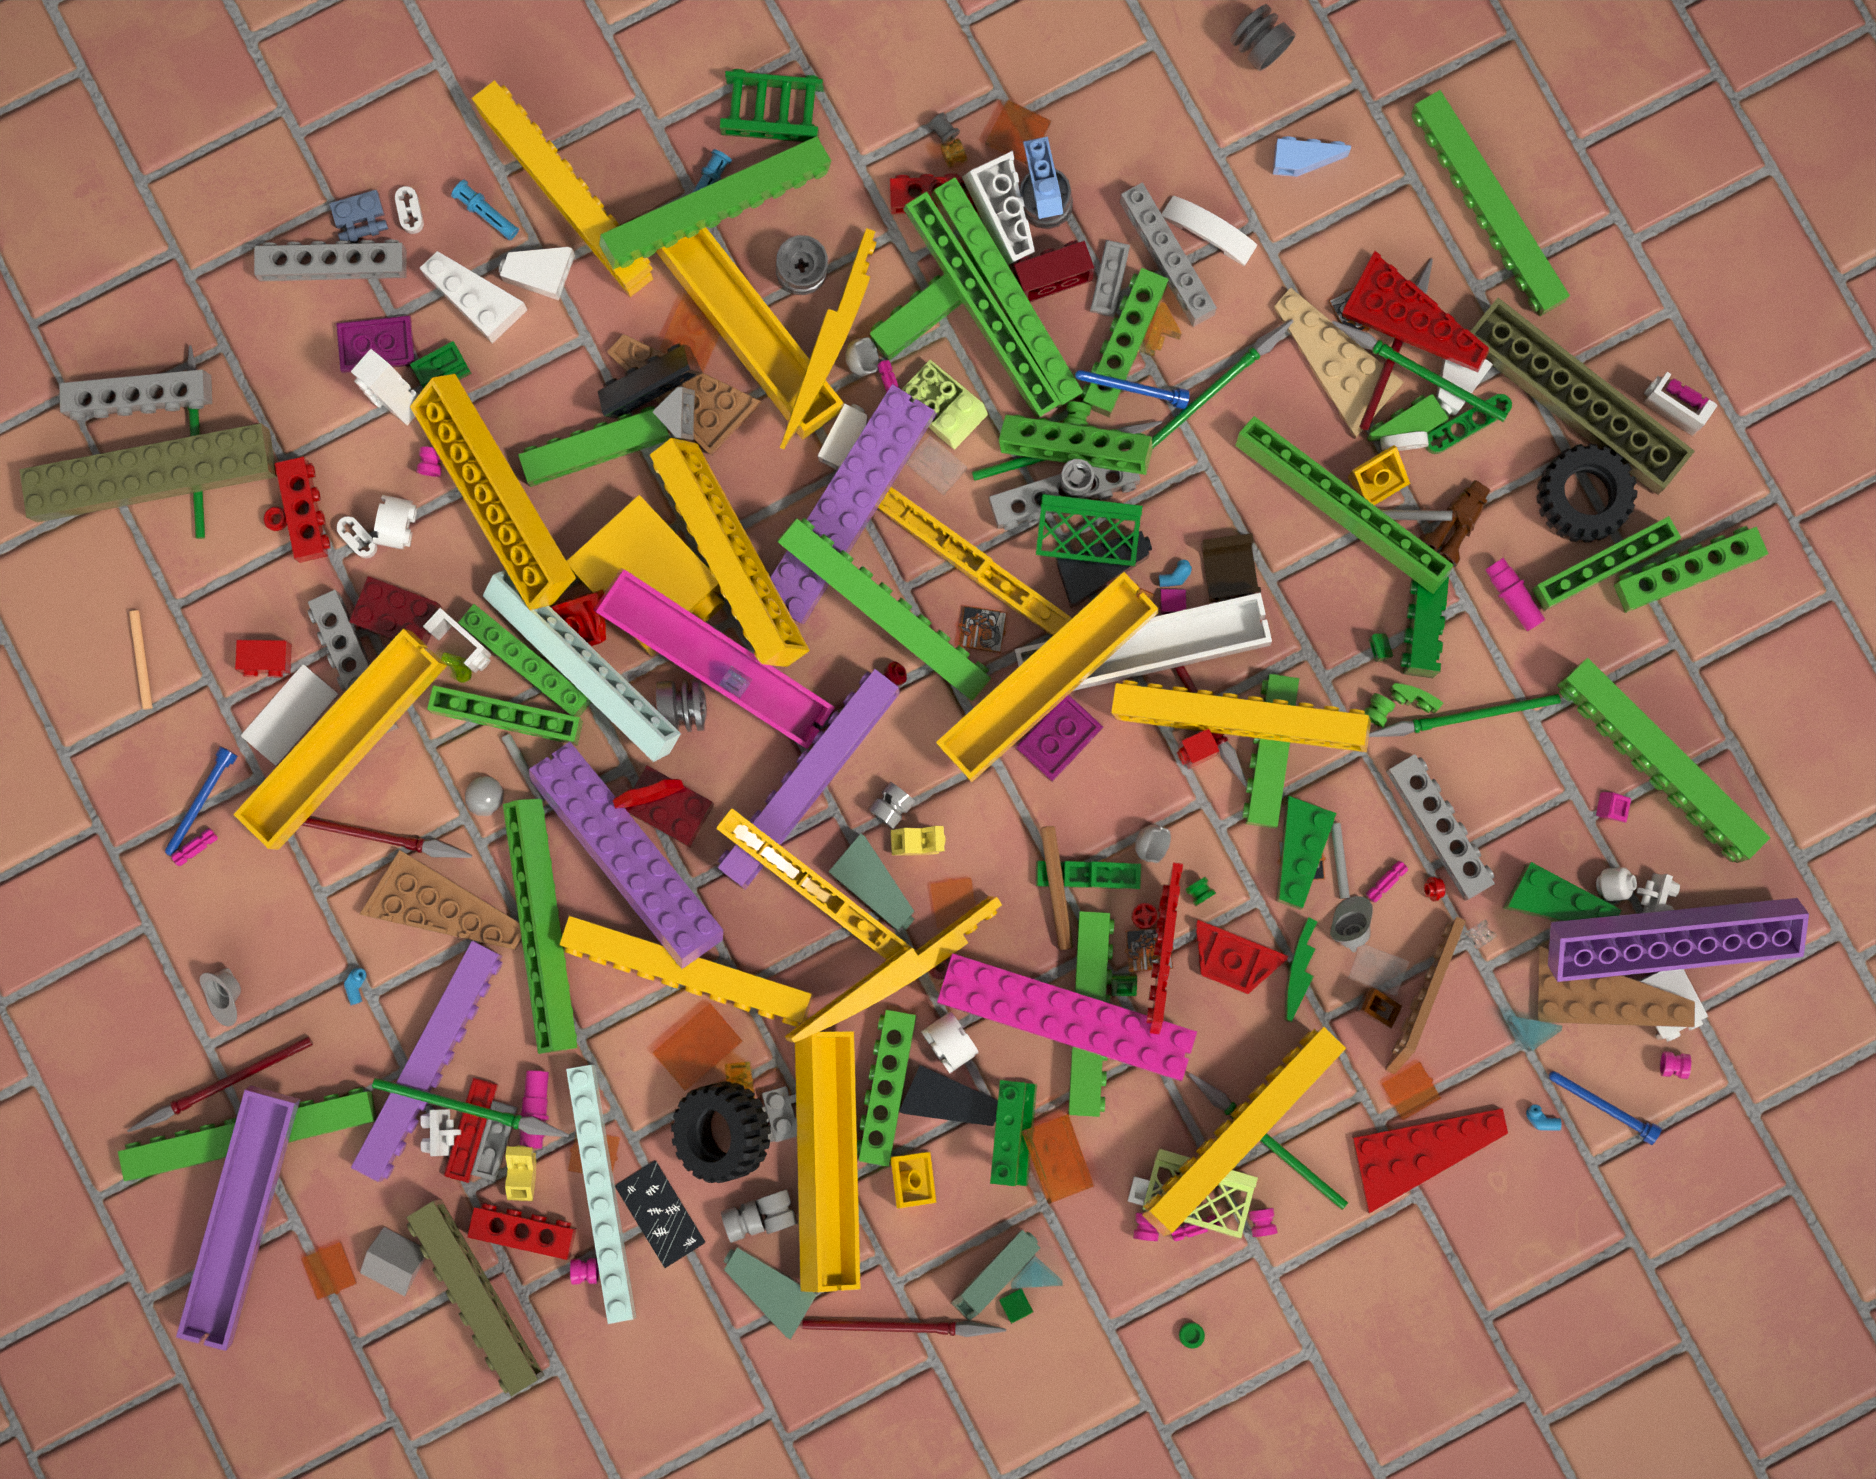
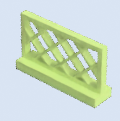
(1234, 1180)

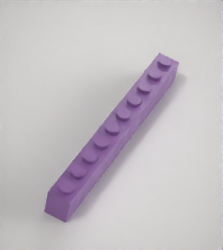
(428, 1060)

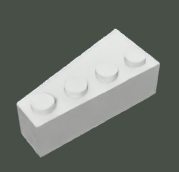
(1001, 206)
(477, 299)
(384, 386)

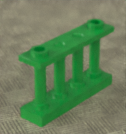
(758, 127)
(1010, 1149)

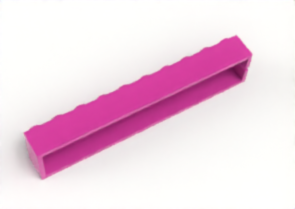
(709, 655)
(1065, 1017)

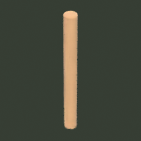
(140, 660)

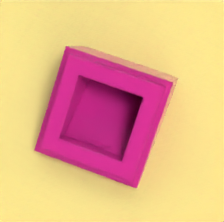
(1172, 601)
(1613, 806)

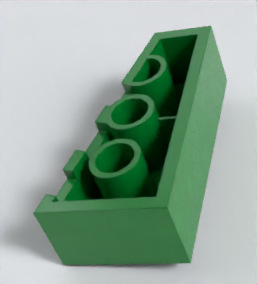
(1424, 631)
(1303, 842)
(1554, 898)

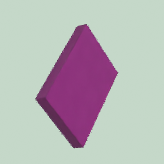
(385, 336)
(1059, 737)

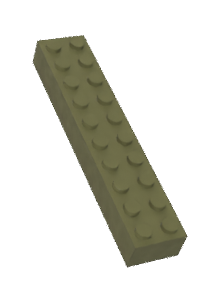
(1580, 396)
(148, 473)

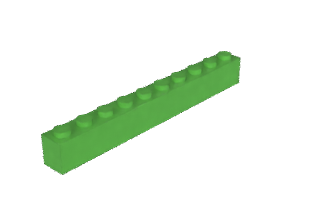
(714, 203)
(1490, 203)
(1005, 288)
(981, 305)
(1344, 505)
(884, 609)
(540, 926)
(213, 1142)

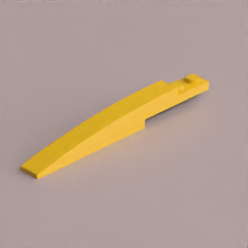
(832, 336)
(973, 562)
(810, 885)
(897, 971)

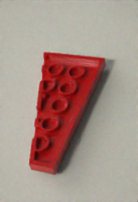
(1163, 948)

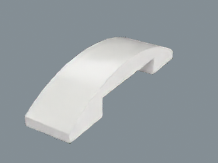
(1210, 228)

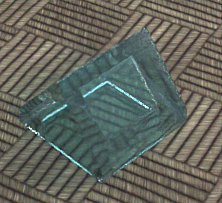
(735, 681)

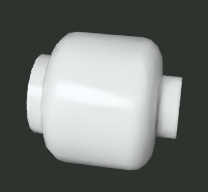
(1616, 884)

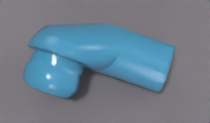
(1178, 576)
(353, 983)
(1540, 1121)

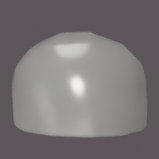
(862, 356)
(484, 796)
(1152, 843)

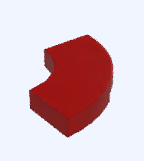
(648, 794)

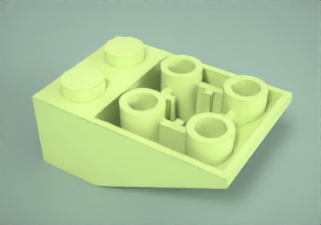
(955, 406)

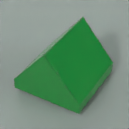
(1124, 985)

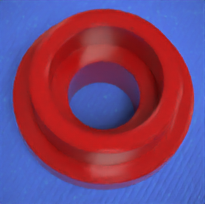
(270, 514)
(1434, 888)

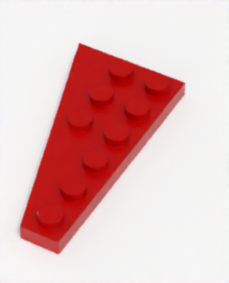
(1403, 311)
(1408, 1156)

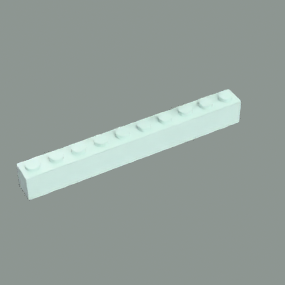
(585, 669)
(601, 1194)

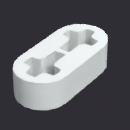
(414, 208)
(1405, 441)
(352, 541)

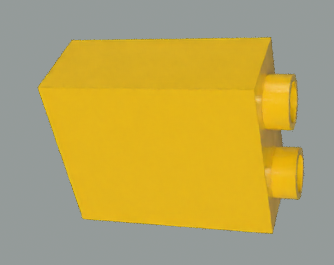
(654, 554)

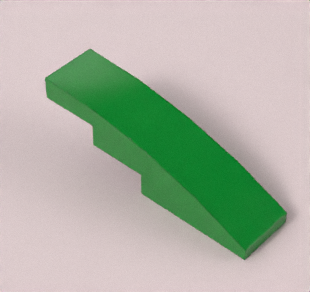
(1093, 875)
(1298, 979)

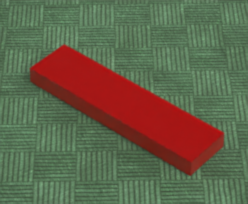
(472, 1128)

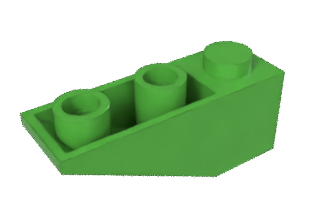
(1422, 417)

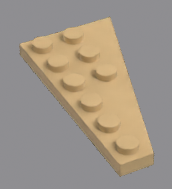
(1337, 360)

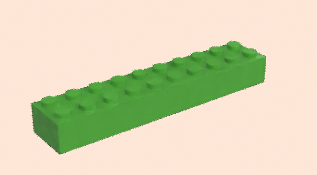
(1663, 762)

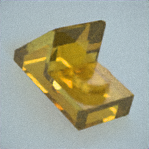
(1165, 325)
(740, 1073)

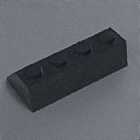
(649, 381)

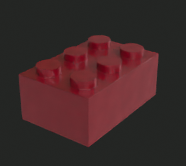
(1054, 270)
(389, 609)
(675, 815)

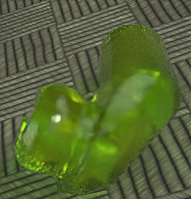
(462, 671)

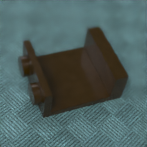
(1230, 567)

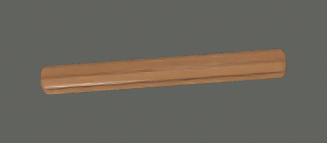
(1056, 887)

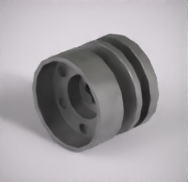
(1258, 33)
(1030, 207)
(804, 251)
(683, 704)

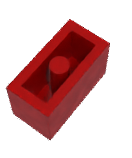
(263, 657)
(1197, 749)

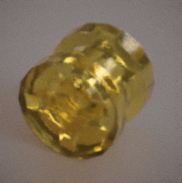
(953, 153)

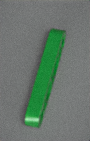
(1467, 422)

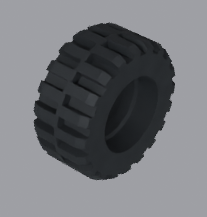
(1613, 475)
(695, 1139)

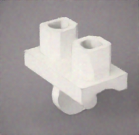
(1656, 893)
(441, 1133)

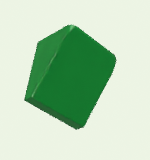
(1380, 647)
(1016, 1306)

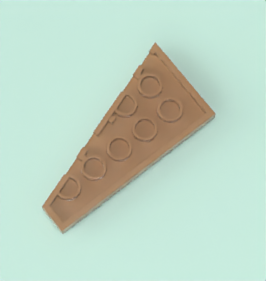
(717, 406)
(426, 900)
(1609, 1001)
(1423, 1002)

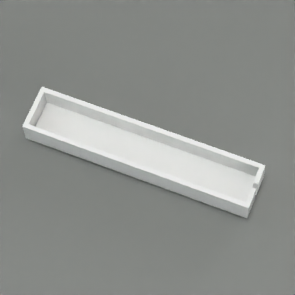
(1182, 640)

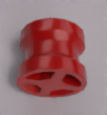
(1147, 913)

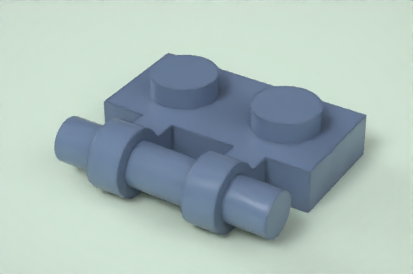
(356, 210)

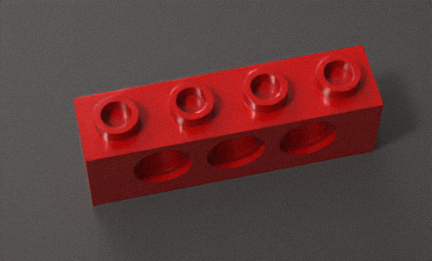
(903, 184)
(288, 474)
(482, 1230)

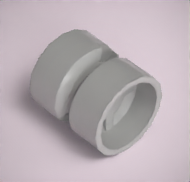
(1077, 478)
(892, 805)
(777, 1211)
(742, 1221)

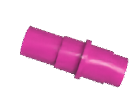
(1515, 594)
(534, 1104)

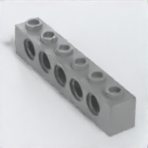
(1167, 254)
(292, 270)
(74, 394)
(1026, 495)
(321, 609)
(1440, 842)

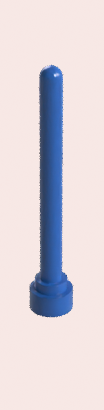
(1177, 397)
(223, 760)
(1648, 1131)

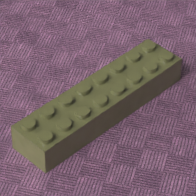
(475, 1297)

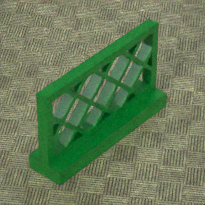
(1095, 509)

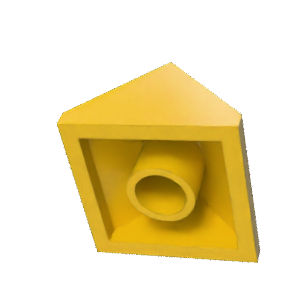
(1380, 476)
(913, 1180)

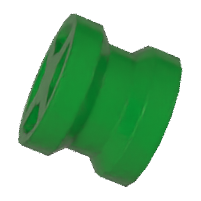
(1200, 891)

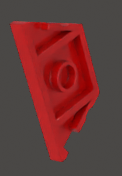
(582, 618)
(1234, 959)

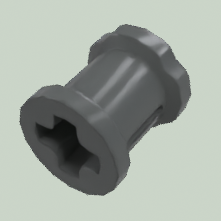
(943, 128)

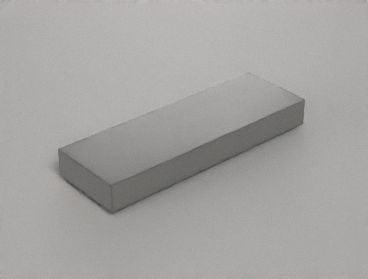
(1110, 278)
(493, 1145)

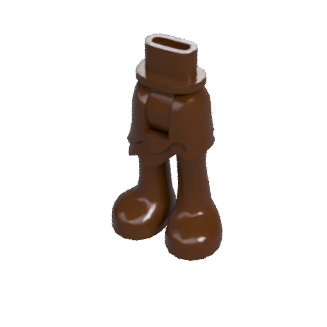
(1465, 512)

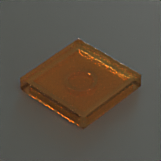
(1015, 126)

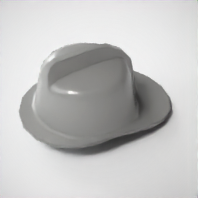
(1352, 922)
(221, 993)

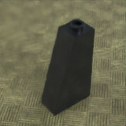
(1086, 578)
(946, 1099)

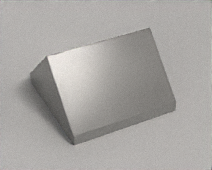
(678, 413)
(393, 1261)

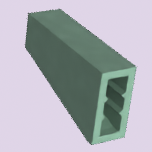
(870, 881)
(996, 1275)
(769, 1289)

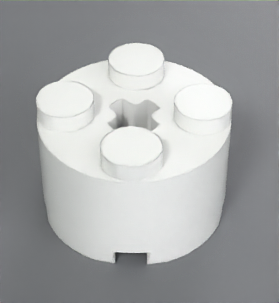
(394, 521)
(950, 1042)

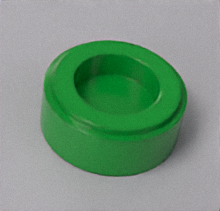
(1191, 1335)

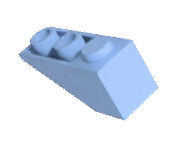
(1300, 157)
(1043, 177)

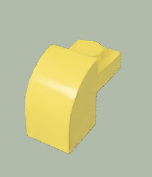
(918, 841)
(520, 1173)

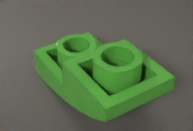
(1406, 694)

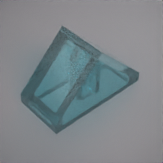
(1532, 1032)
(1036, 1275)

